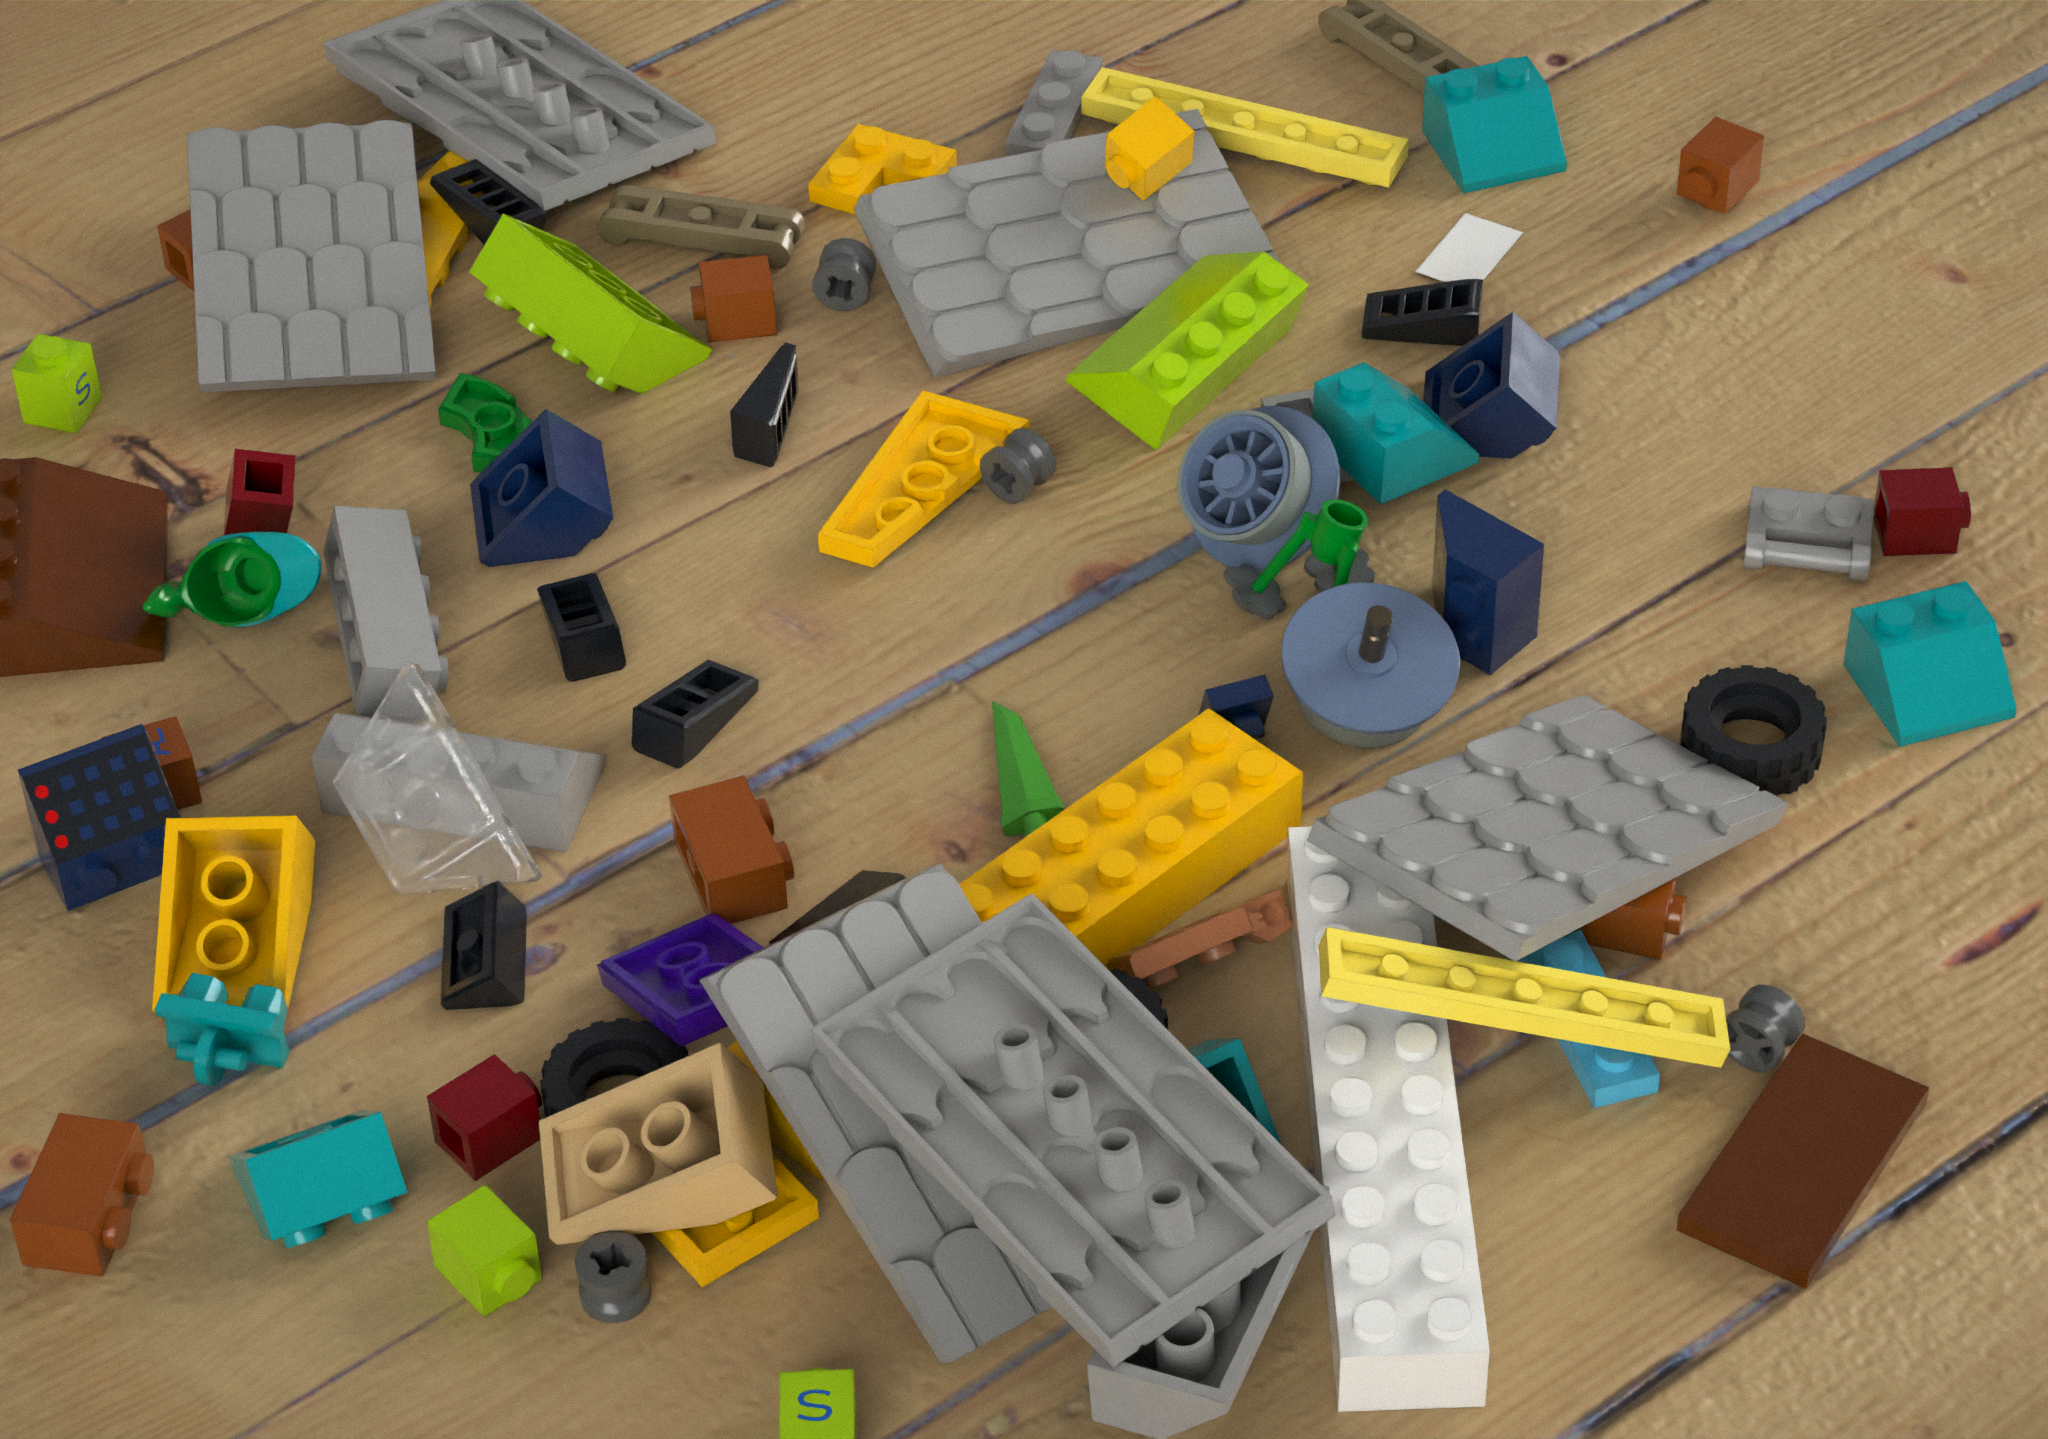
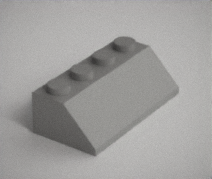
(536, 784)
(1198, 1363)

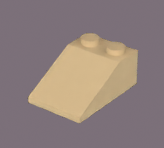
(660, 1151)

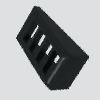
(497, 191)
(1426, 313)
(765, 409)
(582, 627)
(685, 716)

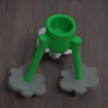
(1333, 561)

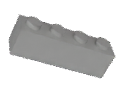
(380, 602)

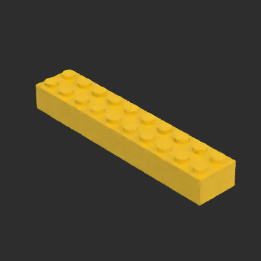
(1135, 849)

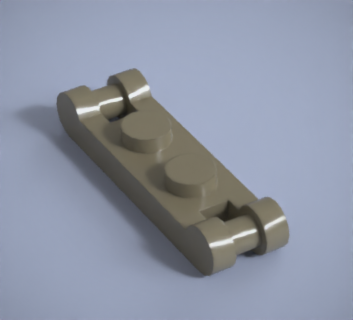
(1391, 41)
(702, 223)

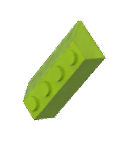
(584, 309)
(1190, 342)

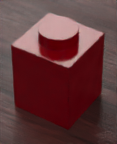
(259, 492)
(1920, 511)
(485, 1116)

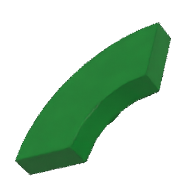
(484, 416)

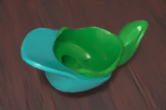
(242, 580)

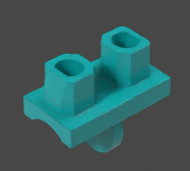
(222, 1034)

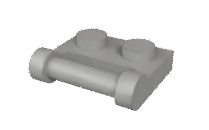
(1809, 531)

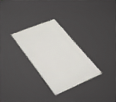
(1469, 250)

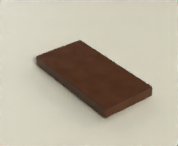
(1803, 1160)

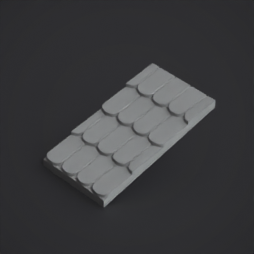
(519, 96)
(1046, 246)
(308, 257)
(1546, 824)
(1073, 1127)
(920, 1235)

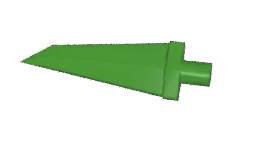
(1024, 785)

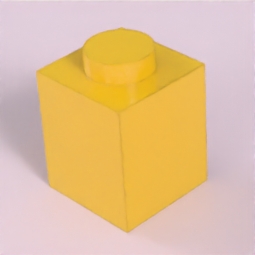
(1148, 149)

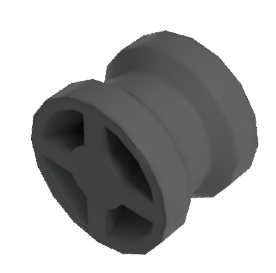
(844, 274)
(1017, 465)
(1763, 1027)
(627, 1286)

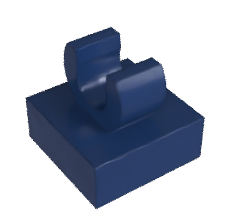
(1241, 704)

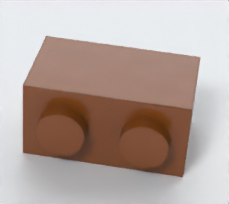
(731, 850)
(82, 1195)

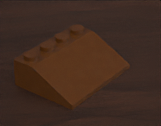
(78, 568)

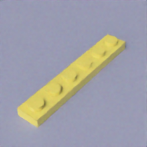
(1256, 128)
(1523, 997)

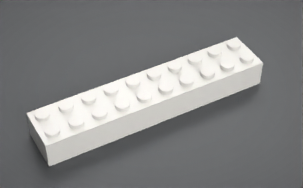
(1392, 1152)

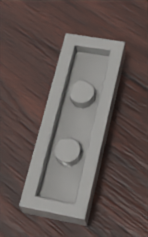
(1054, 102)

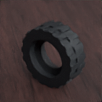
(1764, 697)
(601, 1053)

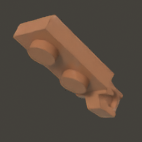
(1207, 939)

